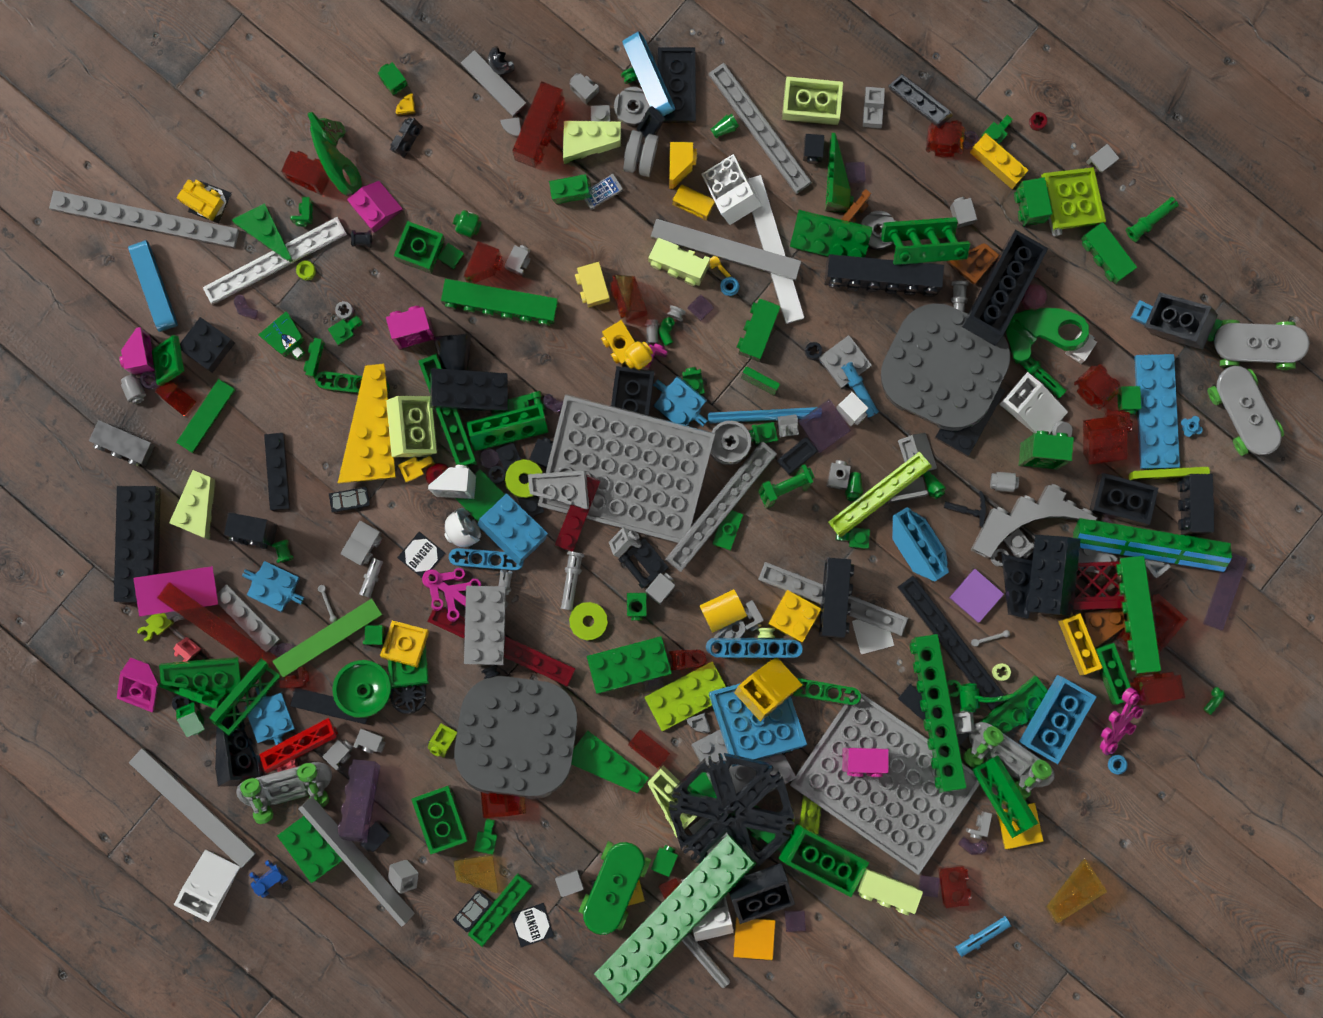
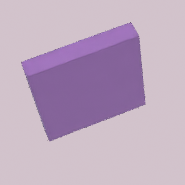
(976, 595)

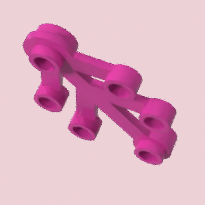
(451, 591)
(1121, 722)

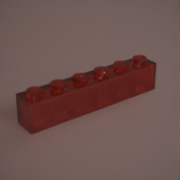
(210, 624)

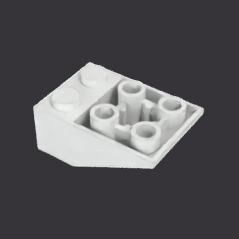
(731, 189)
(1033, 405)
(207, 886)
(715, 923)

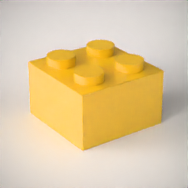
(794, 616)

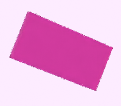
(195, 583)

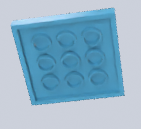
(747, 735)

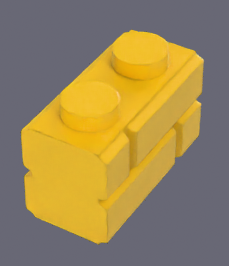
(200, 199)

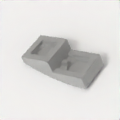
(873, 107)

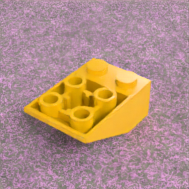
(767, 688)

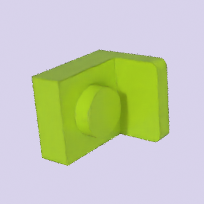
(441, 740)

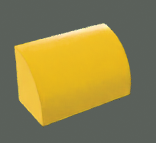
(693, 202)
(723, 610)

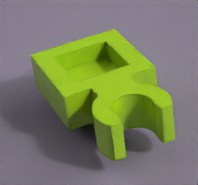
(157, 623)

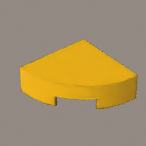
(406, 106)

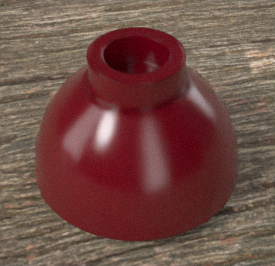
(435, 471)

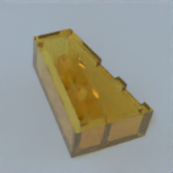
(1075, 893)

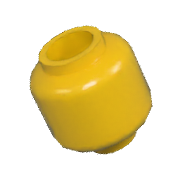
(638, 355)

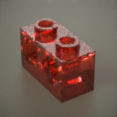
(949, 887)

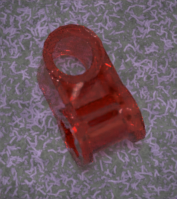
(685, 659)

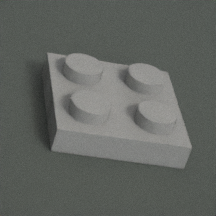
(840, 355)

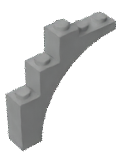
(1000, 525)

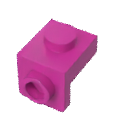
(657, 349)

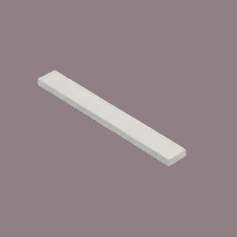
(771, 242)
(273, 262)

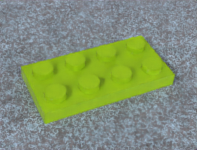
(684, 696)

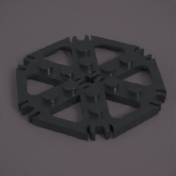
(745, 813)

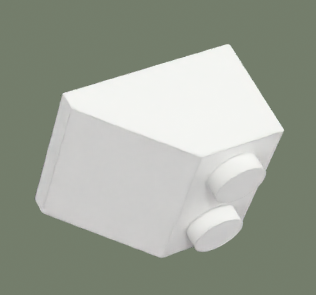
(454, 483)

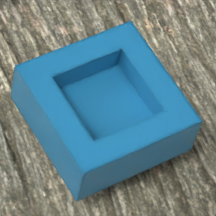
(1141, 312)

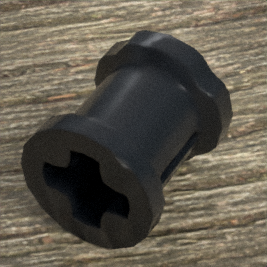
(361, 238)

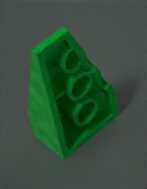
(838, 188)

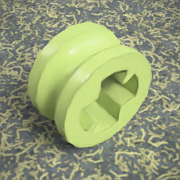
(766, 632)
(1003, 677)

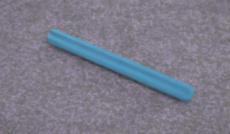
(757, 415)

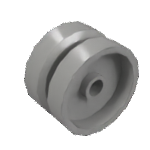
(640, 153)
(738, 435)

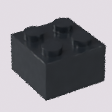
(206, 345)

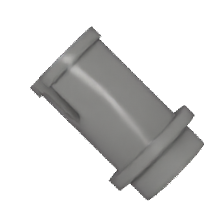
(652, 331)
(505, 579)

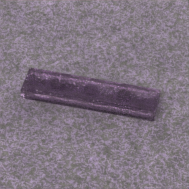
(1225, 593)

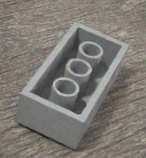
(485, 625)

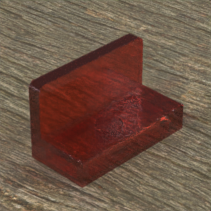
(648, 749)

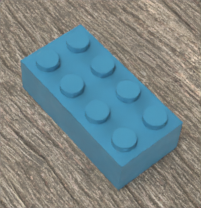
(1057, 719)

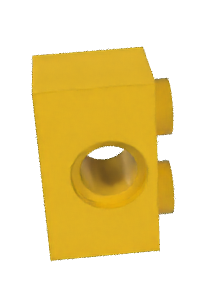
(614, 333)

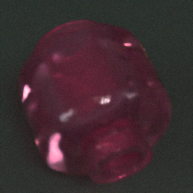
(1034, 297)

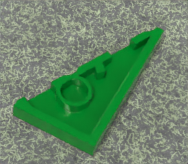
(261, 226)
(206, 697)

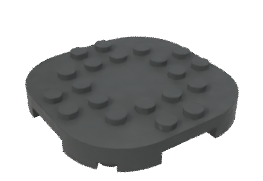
(943, 369)
(515, 737)

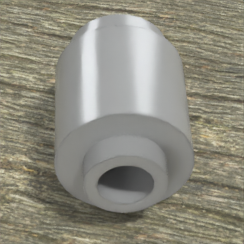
(133, 389)
(1004, 481)

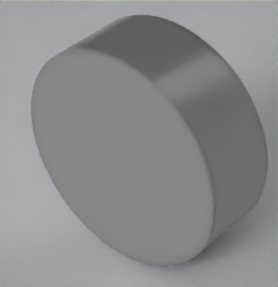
(1062, 427)

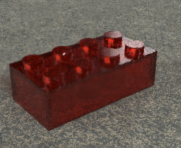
(538, 125)

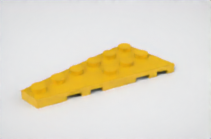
(368, 443)

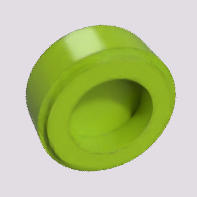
(306, 270)

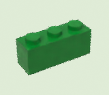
(1108, 253)
(758, 329)
(1112, 673)

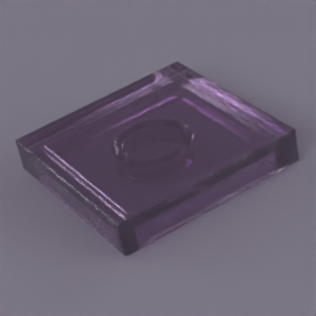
(824, 425)

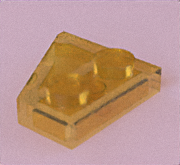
(477, 872)

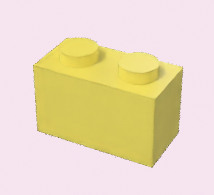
(593, 285)

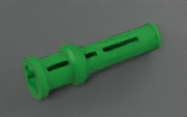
(1145, 223)
(1036, 365)

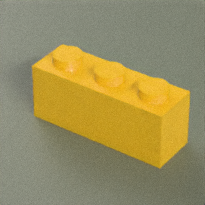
(998, 161)
(1080, 644)

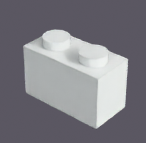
(852, 409)

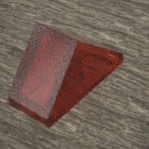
(176, 397)

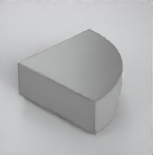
(511, 126)
(699, 723)

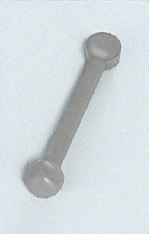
(322, 589)
(975, 642)

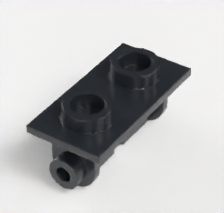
(410, 129)

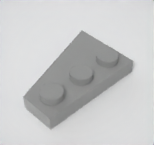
(561, 486)

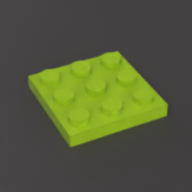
(1074, 198)

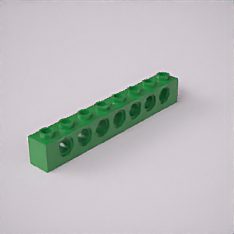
(946, 722)

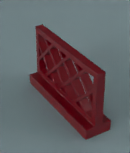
(1097, 601)

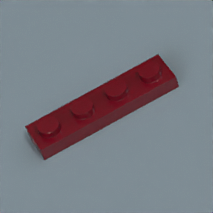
(575, 519)

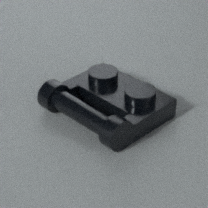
(648, 559)

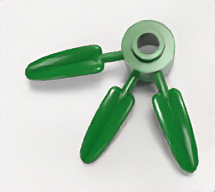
(971, 700)

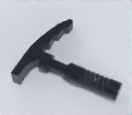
(963, 509)

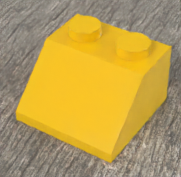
(681, 161)

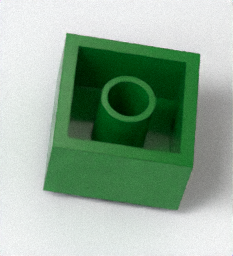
(1033, 202)
(419, 247)

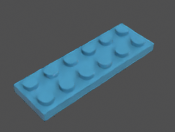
(1158, 412)

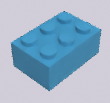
(512, 529)

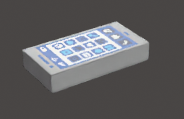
(603, 191)

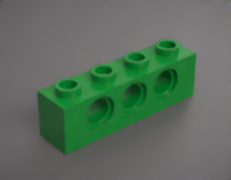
(507, 427)

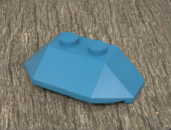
(919, 545)

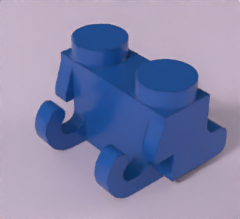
(267, 880)

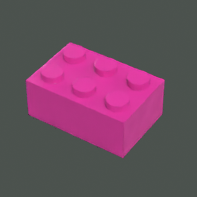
(410, 327)
(865, 760)

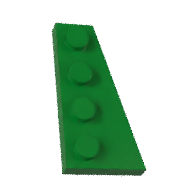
(210, 674)
(1018, 709)
(602, 761)

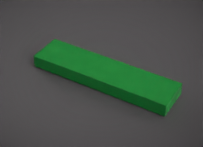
(205, 416)
(500, 910)

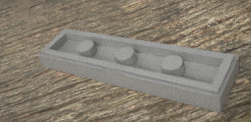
(493, 83)

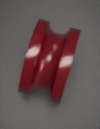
(1036, 127)

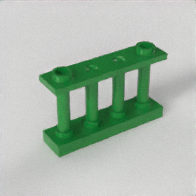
(925, 229)
(770, 492)

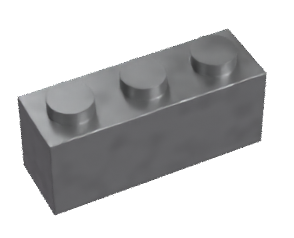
(121, 444)

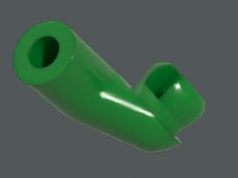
(665, 329)
(1218, 696)

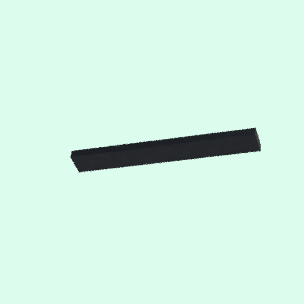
(950, 640)

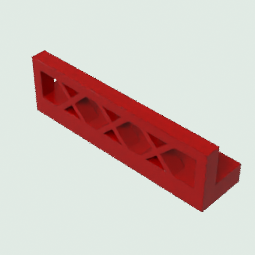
(298, 745)

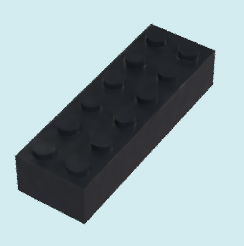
(883, 275)
(1005, 287)
(135, 538)

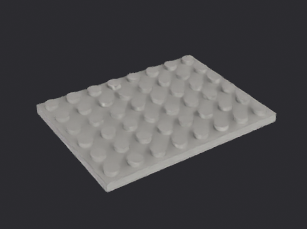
(644, 463)
(895, 811)

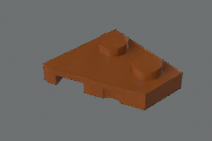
(860, 206)
(976, 264)
(1103, 624)

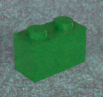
(570, 189)

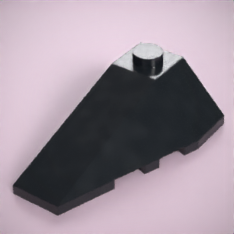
(235, 756)

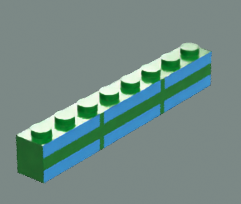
(1153, 544)

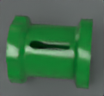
(282, 551)

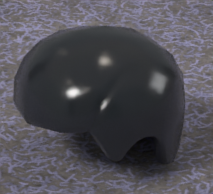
(498, 63)

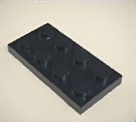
(678, 74)
(469, 390)
(966, 438)

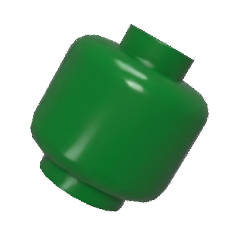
(467, 223)

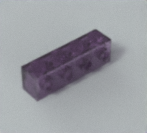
(359, 800)

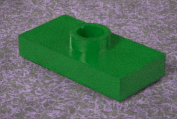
(727, 530)

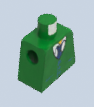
(284, 336)

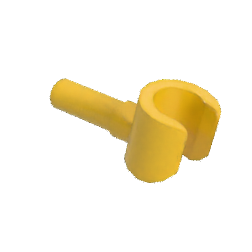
(715, 262)

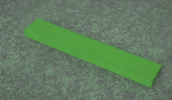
(327, 637)

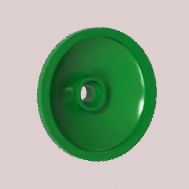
(355, 678)

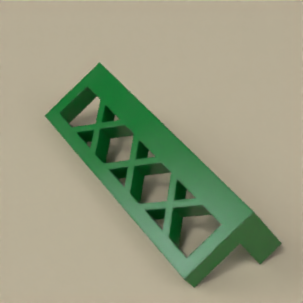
(239, 692)
(1007, 794)

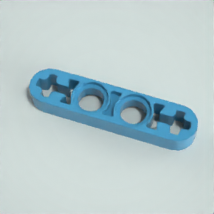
(486, 557)

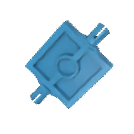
(680, 402)
(273, 586)
(270, 718)

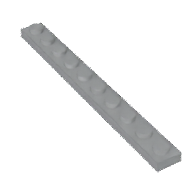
(144, 219)

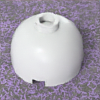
(461, 530)

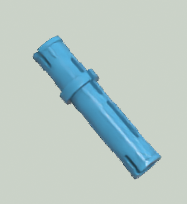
(859, 388)
(963, 948)

